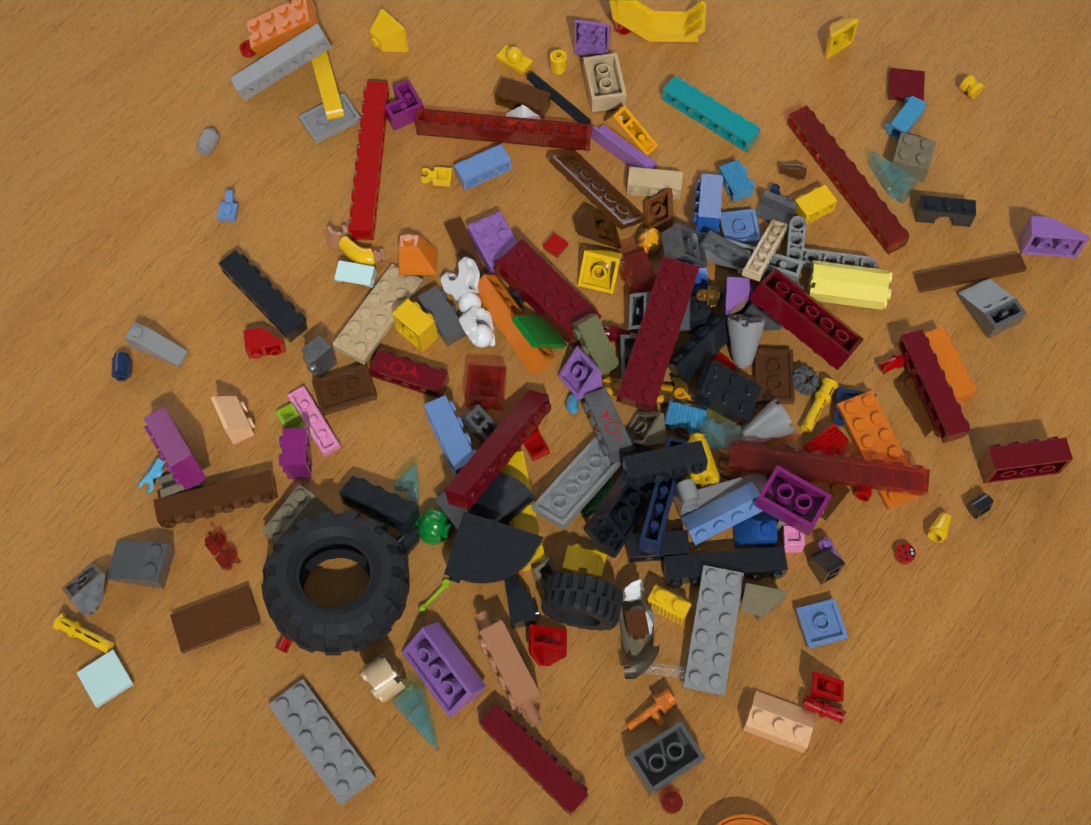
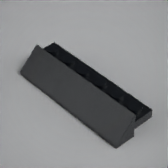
(619, 514)

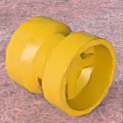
(971, 86)

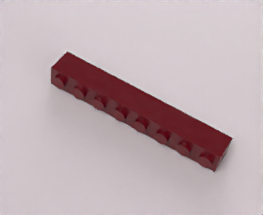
(497, 450)

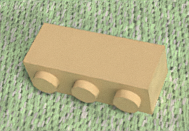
(653, 181)

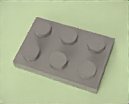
(320, 128)

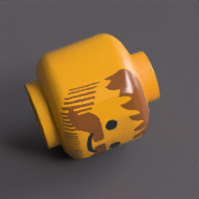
(650, 240)

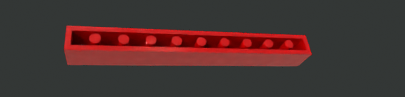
(370, 161)

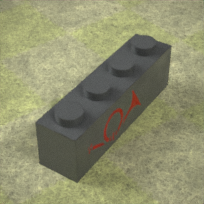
(608, 425)

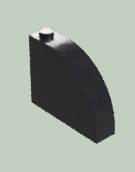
(499, 502)
(489, 551)

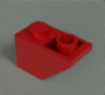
(262, 343)

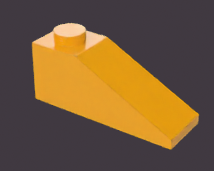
(628, 127)

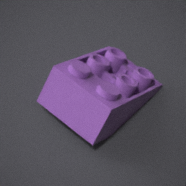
(592, 38)

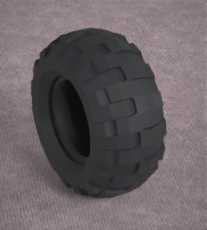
(342, 627)

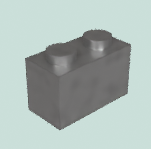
(318, 356)

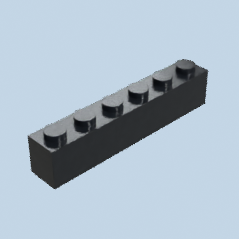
(263, 296)
(752, 562)

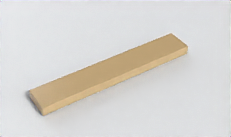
(765, 250)

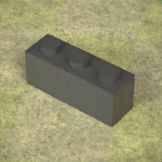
(446, 321)

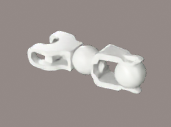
(474, 320)

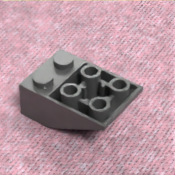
(637, 307)
(992, 307)

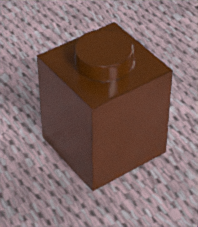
(636, 623)

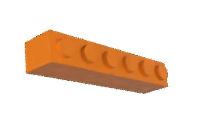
(503, 309)

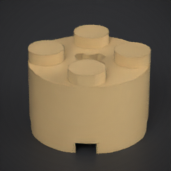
(383, 677)

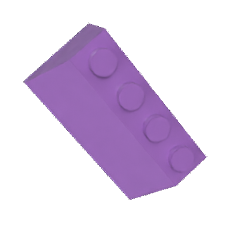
(443, 668)

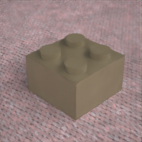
(914, 155)

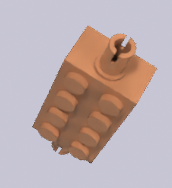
(510, 666)

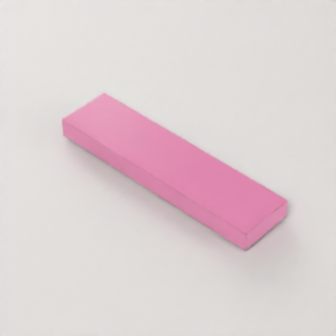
(314, 421)

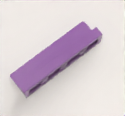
(621, 148)

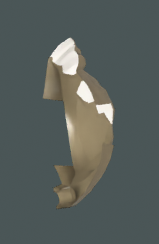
(638, 654)

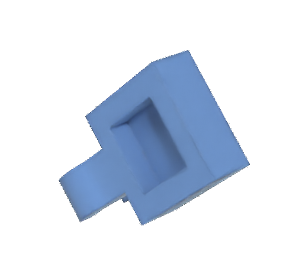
(229, 209)

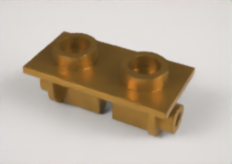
(712, 295)

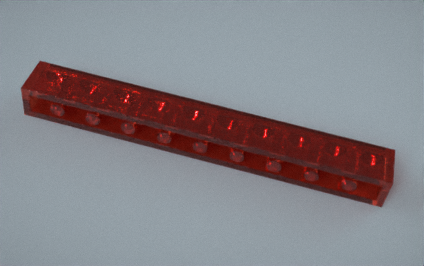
(503, 129)
(848, 180)
(828, 468)

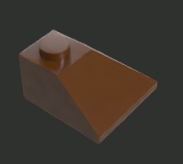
(598, 228)

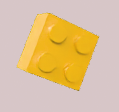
(415, 325)

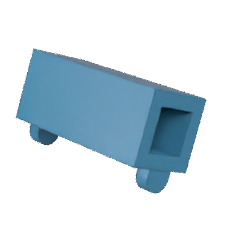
(906, 118)

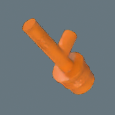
(664, 701)

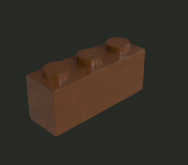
(513, 95)

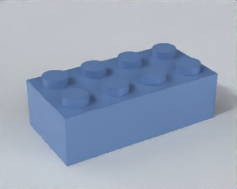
(449, 433)

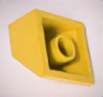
(388, 34)
(840, 35)
(600, 270)

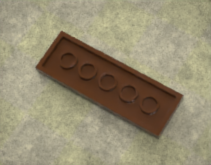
(597, 189)

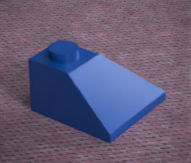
(756, 531)

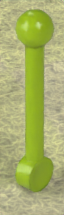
(445, 584)

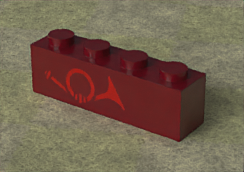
(409, 374)

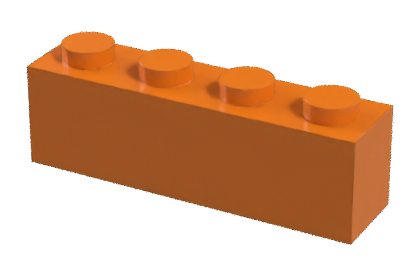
(949, 361)

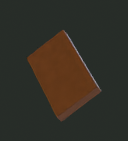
(215, 619)

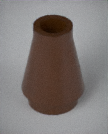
(794, 170)

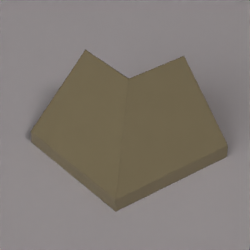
(647, 428)
(761, 600)

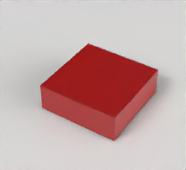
(555, 245)

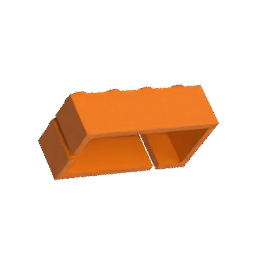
(280, 25)

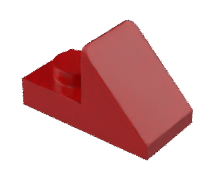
(826, 687)

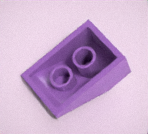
(1051, 238)

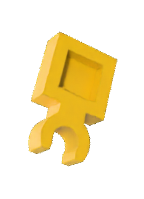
(440, 176)

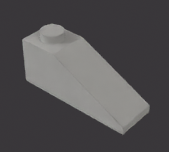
(155, 345)

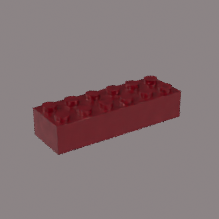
(543, 289)
(806, 318)

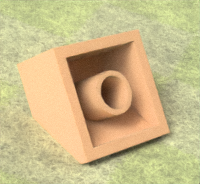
(233, 417)

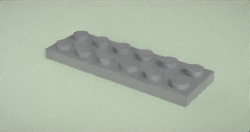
(576, 485)
(713, 630)
(322, 742)

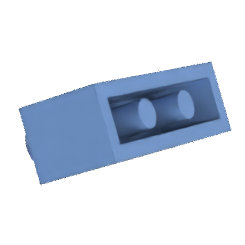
(483, 167)

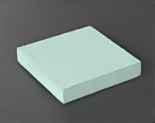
(105, 678)

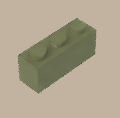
(595, 343)

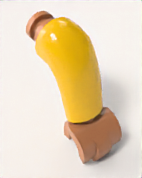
(355, 253)

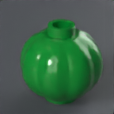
(433, 526)

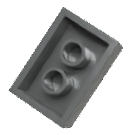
(665, 758)

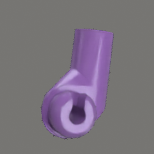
(826, 544)

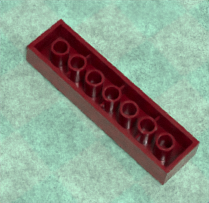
(657, 334)

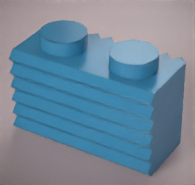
(736, 181)
(684, 415)

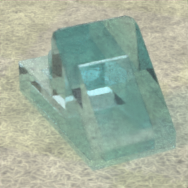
(410, 483)

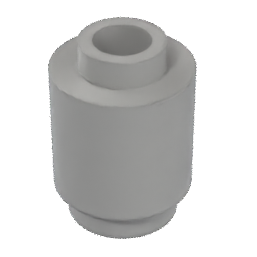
(207, 141)

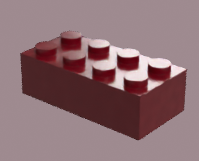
(1025, 459)

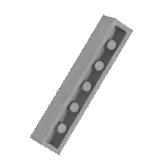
(281, 62)
(788, 266)

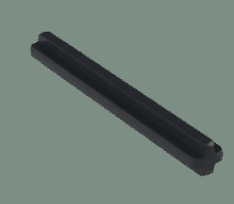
(557, 98)

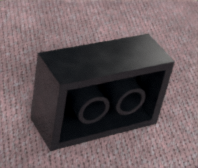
(726, 392)

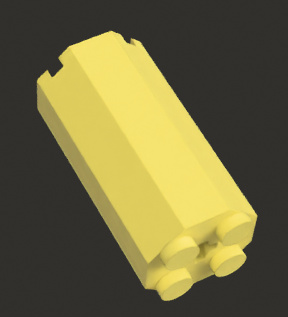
(849, 285)

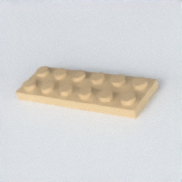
(375, 316)

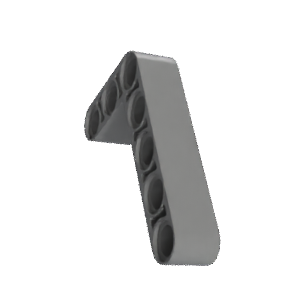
(800, 253)
(689, 499)

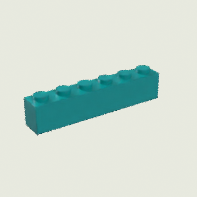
(711, 113)

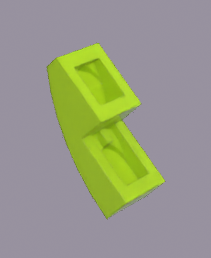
(290, 417)

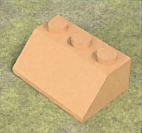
(780, 722)

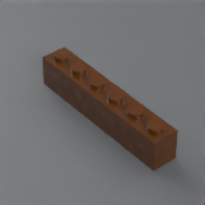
(215, 499)

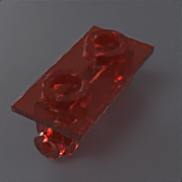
(217, 543)

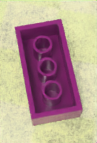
(173, 449)

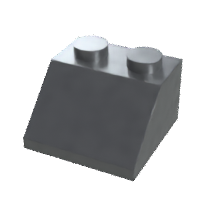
(683, 245)

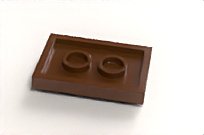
(774, 374)
(344, 389)

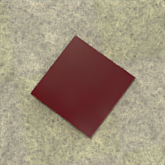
(905, 84)

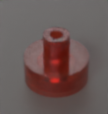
(667, 806)

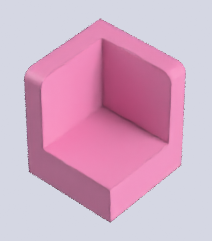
(793, 539)

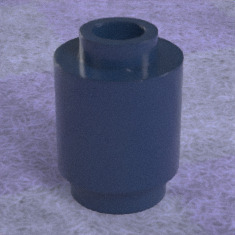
(121, 366)

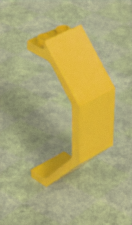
(660, 25)

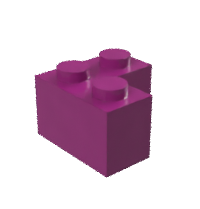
(404, 109)
(295, 453)

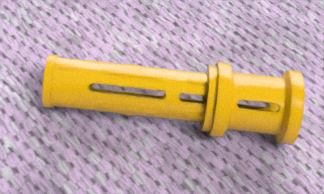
(822, 398)
(74, 631)

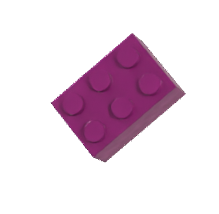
(792, 500)

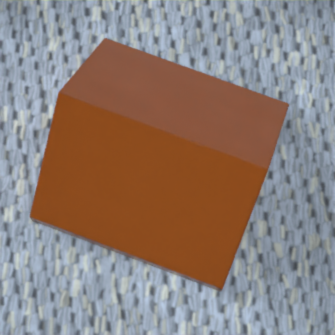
(659, 211)

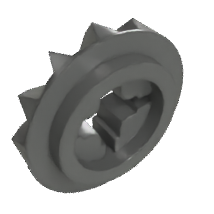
(799, 377)

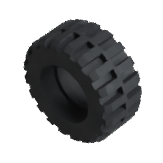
(582, 601)

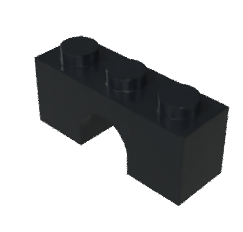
(933, 207)

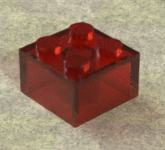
(637, 271)
(486, 386)

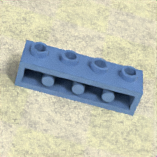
(722, 513)

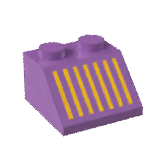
(736, 296)

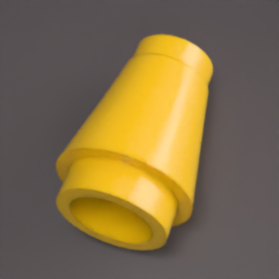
(939, 529)

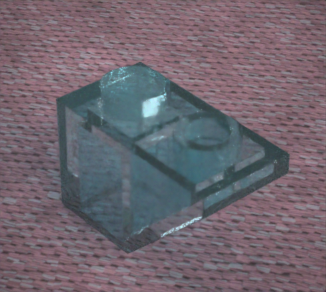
(719, 435)

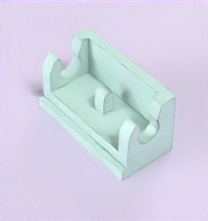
(355, 273)

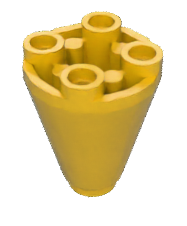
(711, 475)

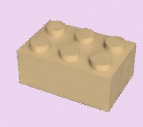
(604, 82)

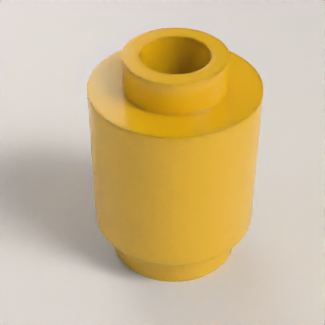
(558, 61)

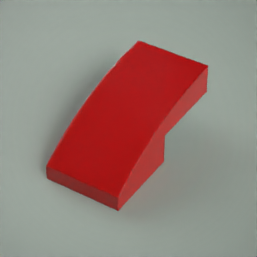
(536, 446)

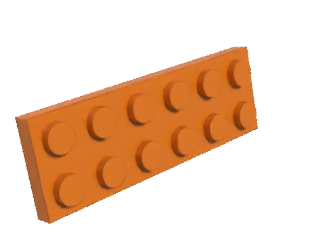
(873, 438)

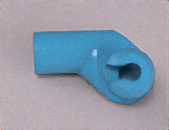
(571, 404)

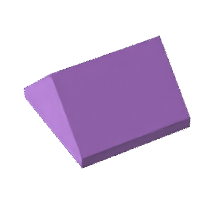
(581, 374)

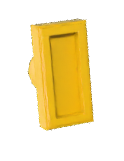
(514, 59)

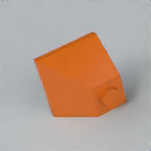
(416, 256)

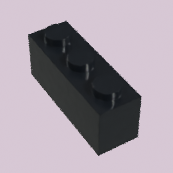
(674, 543)

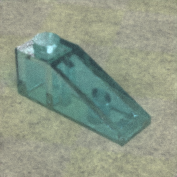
(892, 178)
(415, 710)

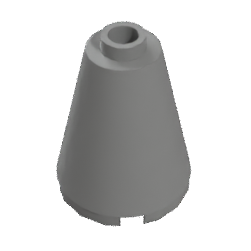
(744, 338)
(768, 425)

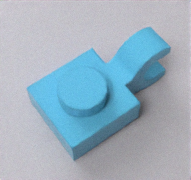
(154, 470)

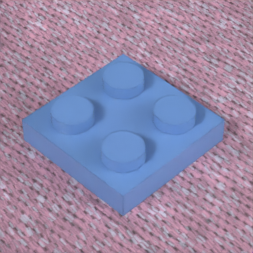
(740, 226)
(821, 623)

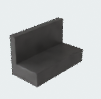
(776, 208)

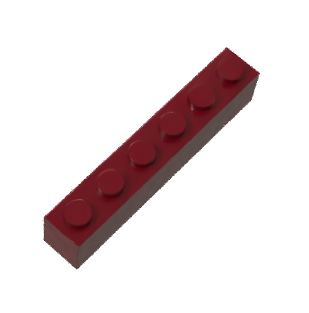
(933, 386)
(534, 760)

